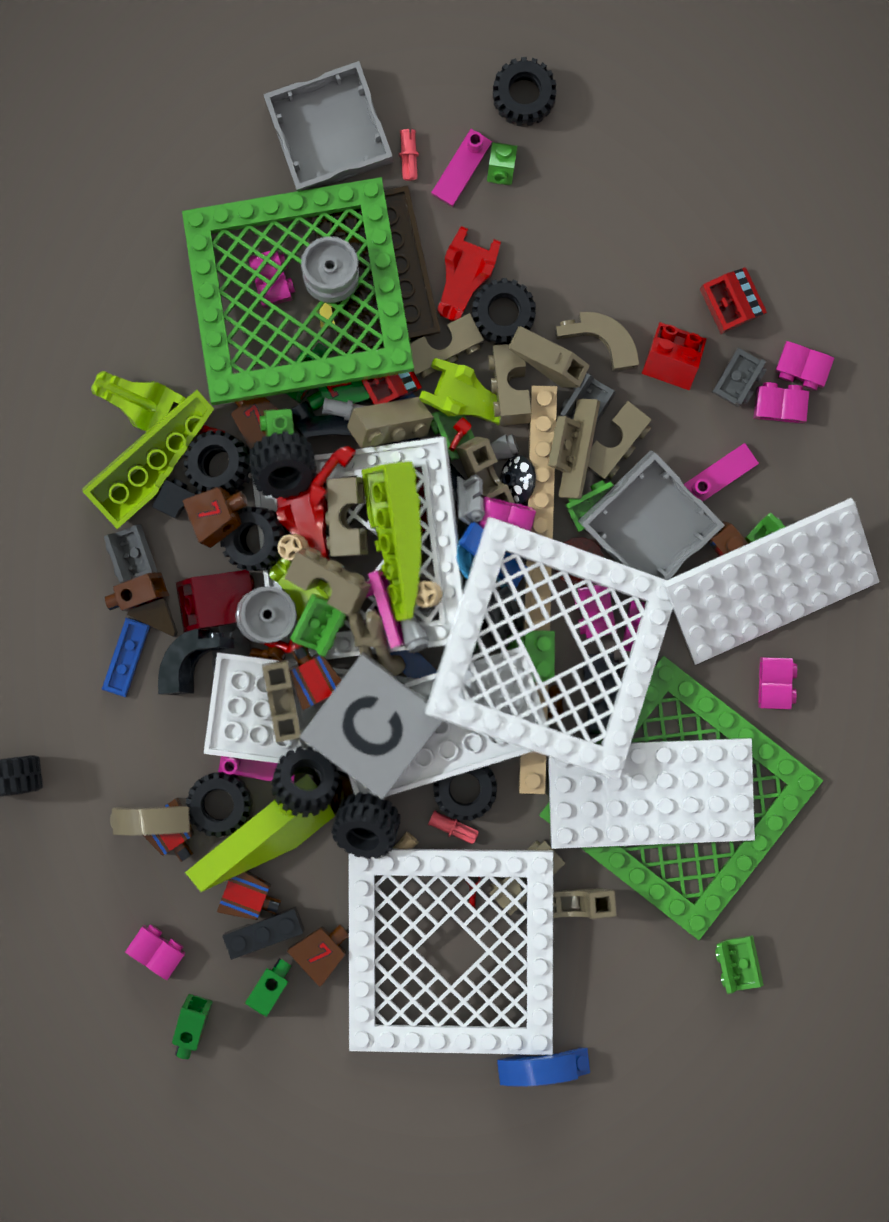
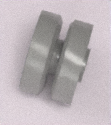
(330, 269)
(250, 615)

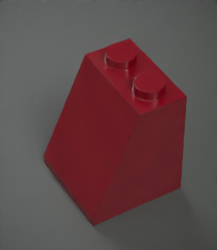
(212, 598)

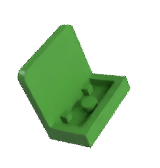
(541, 650)

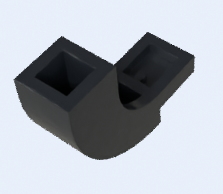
(181, 657)

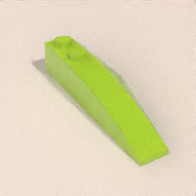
(147, 463)
(395, 515)
(258, 841)

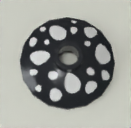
(520, 478)

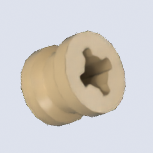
(287, 547)
(423, 594)

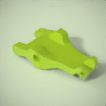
(460, 393)
(140, 401)
(298, 595)

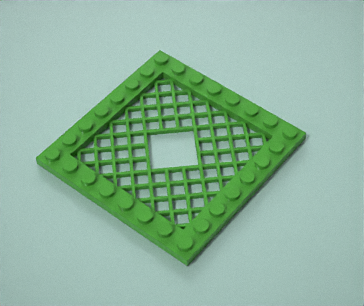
(299, 375)
(800, 786)

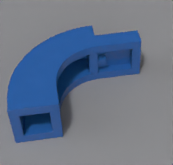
(543, 1069)

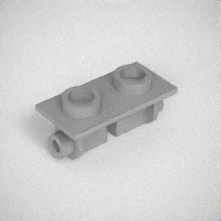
(469, 499)

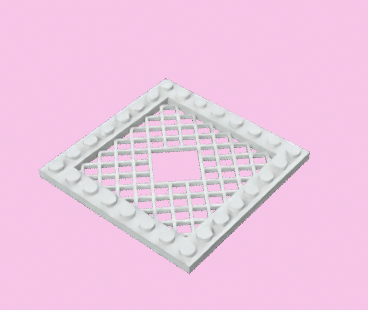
(442, 528)
(444, 700)
(440, 1038)

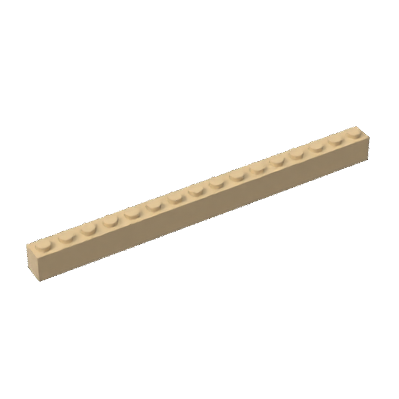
(541, 434)

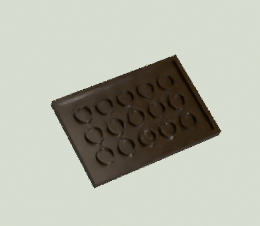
(411, 269)

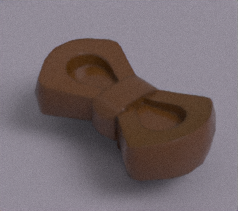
(271, 653)
(553, 691)

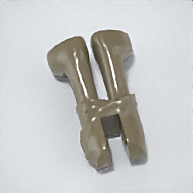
(373, 636)

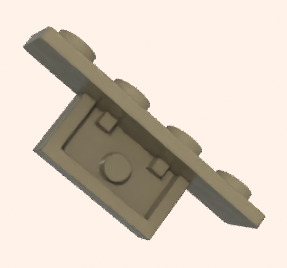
(573, 447)

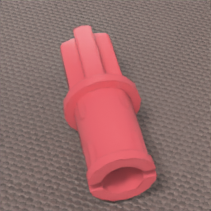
(408, 154)
(453, 827)

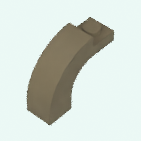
(607, 330)
(150, 820)
(584, 903)

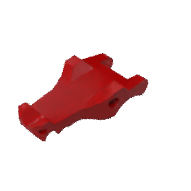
(466, 271)
(305, 520)

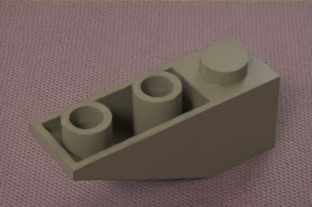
(549, 358)

